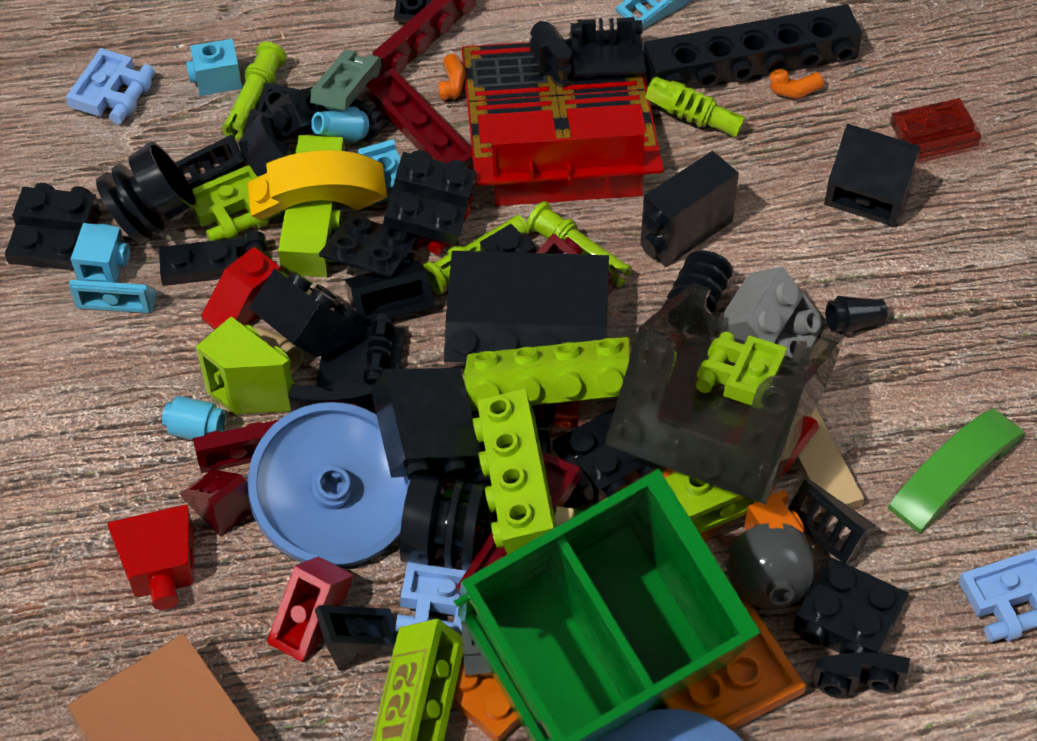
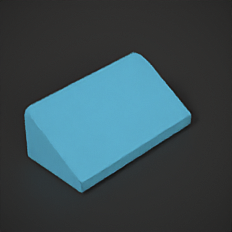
(113, 296)

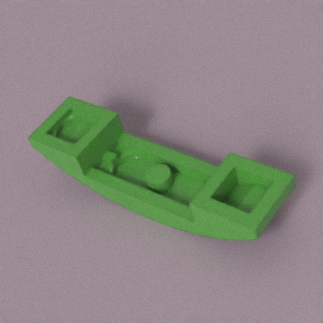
(953, 467)

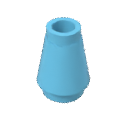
(349, 124)

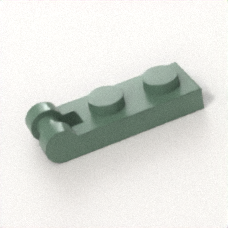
(345, 80)

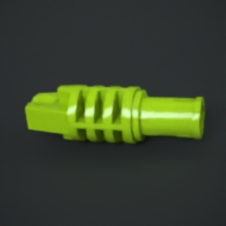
(693, 106)

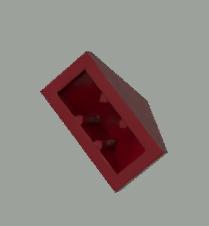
(219, 499)

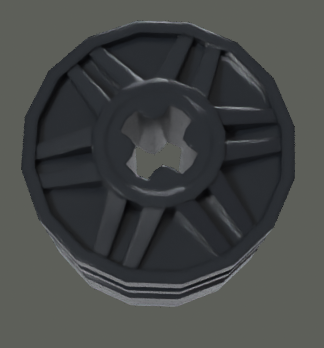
(145, 193)
(443, 522)

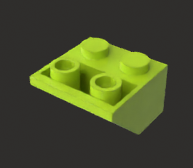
(244, 370)

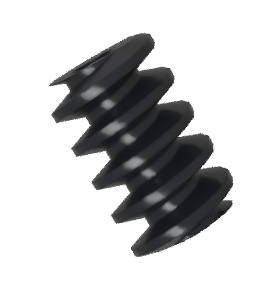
(706, 270)

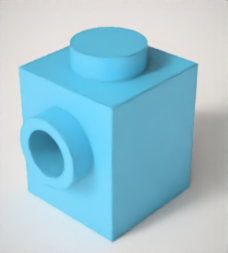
(214, 67)
(99, 253)

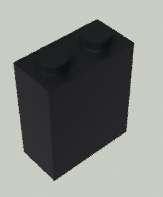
(688, 208)
(425, 422)

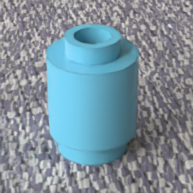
(192, 417)

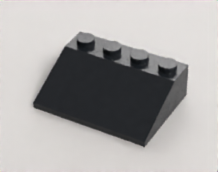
(523, 301)

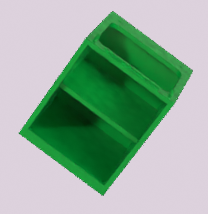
(605, 615)

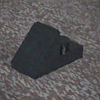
(356, 631)

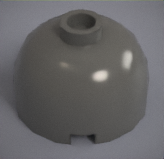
(771, 566)

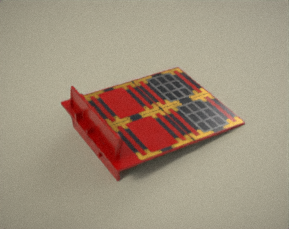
(552, 139)

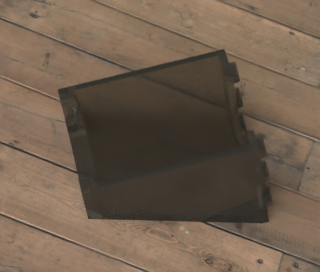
(707, 434)

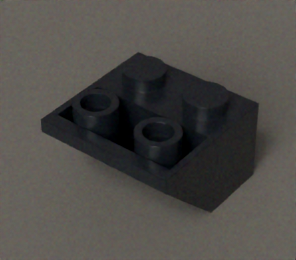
(872, 175)
(306, 314)

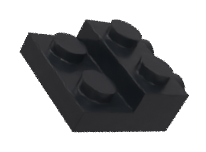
(430, 197)
(49, 225)
(603, 465)
(849, 610)

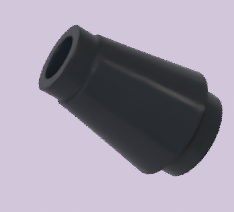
(854, 313)

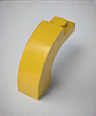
(317, 176)

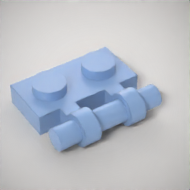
(101, 81)
(998, 588)
(427, 591)

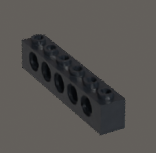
(755, 48)

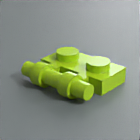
(225, 197)
(753, 364)

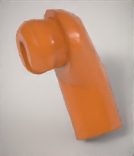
(456, 73)
(792, 88)

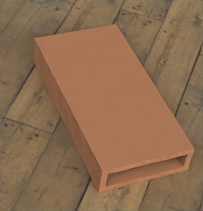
(161, 699)

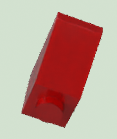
(238, 289)
(296, 623)

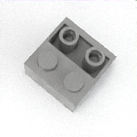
(774, 310)

